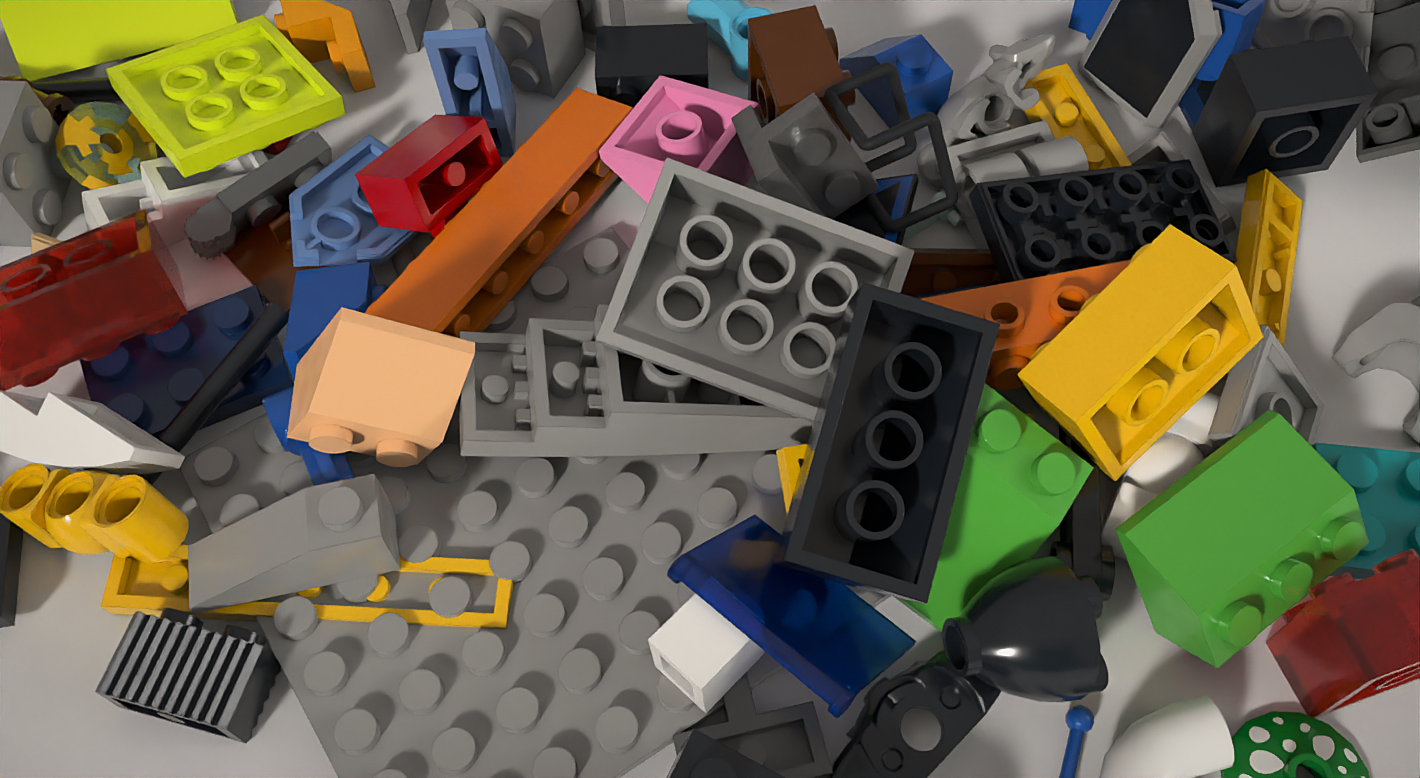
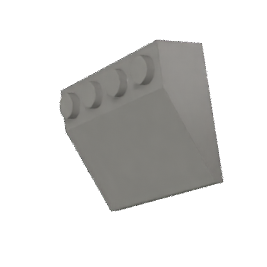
(742, 288)

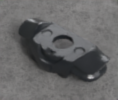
(876, 738)

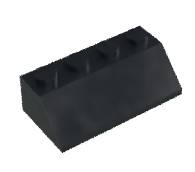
(888, 444)

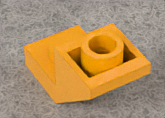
(324, 33)

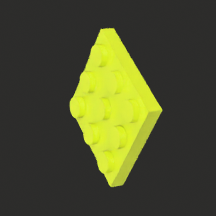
(225, 94)

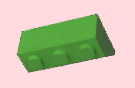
(1241, 539)

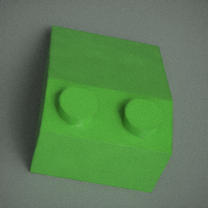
(1005, 506)

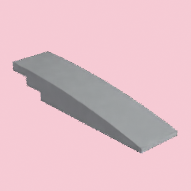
(578, 398)

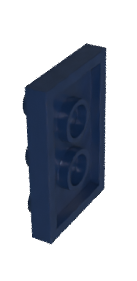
(158, 373)

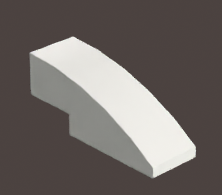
(165, 194)
(79, 436)

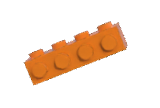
(1028, 313)

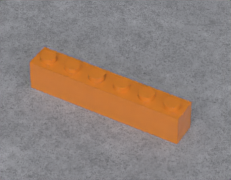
(509, 223)

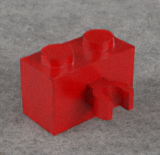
(430, 173)

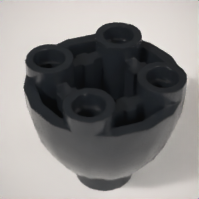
(1031, 633)

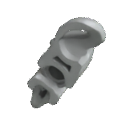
(989, 100)

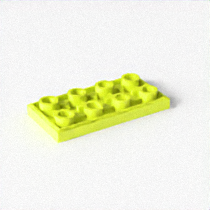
(82, 34)

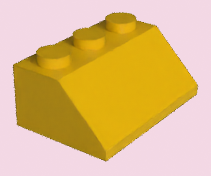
(1144, 350)

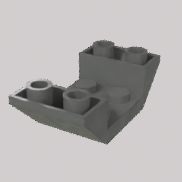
(1393, 117)

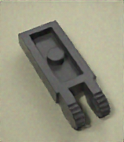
(255, 196)

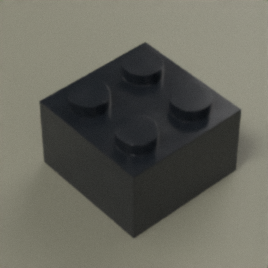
(1283, 110)

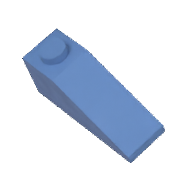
(474, 81)

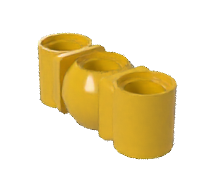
(93, 512)

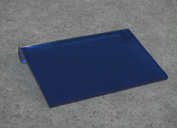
(802, 621)

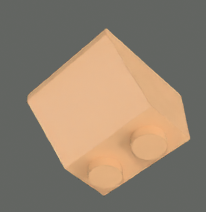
(378, 388)

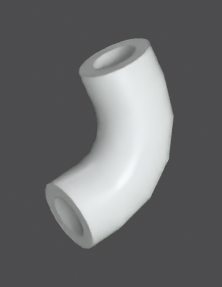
(1172, 742)

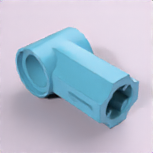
(727, 27)

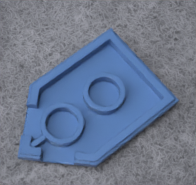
(334, 219)

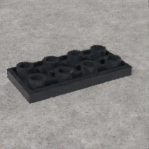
(1091, 217)

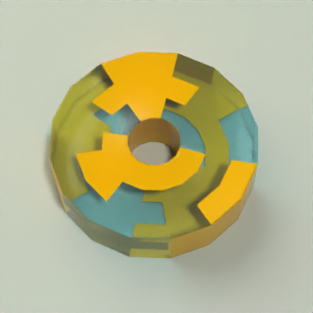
(105, 123)

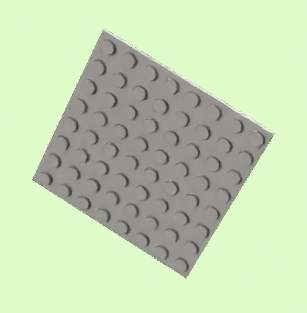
(588, 564)

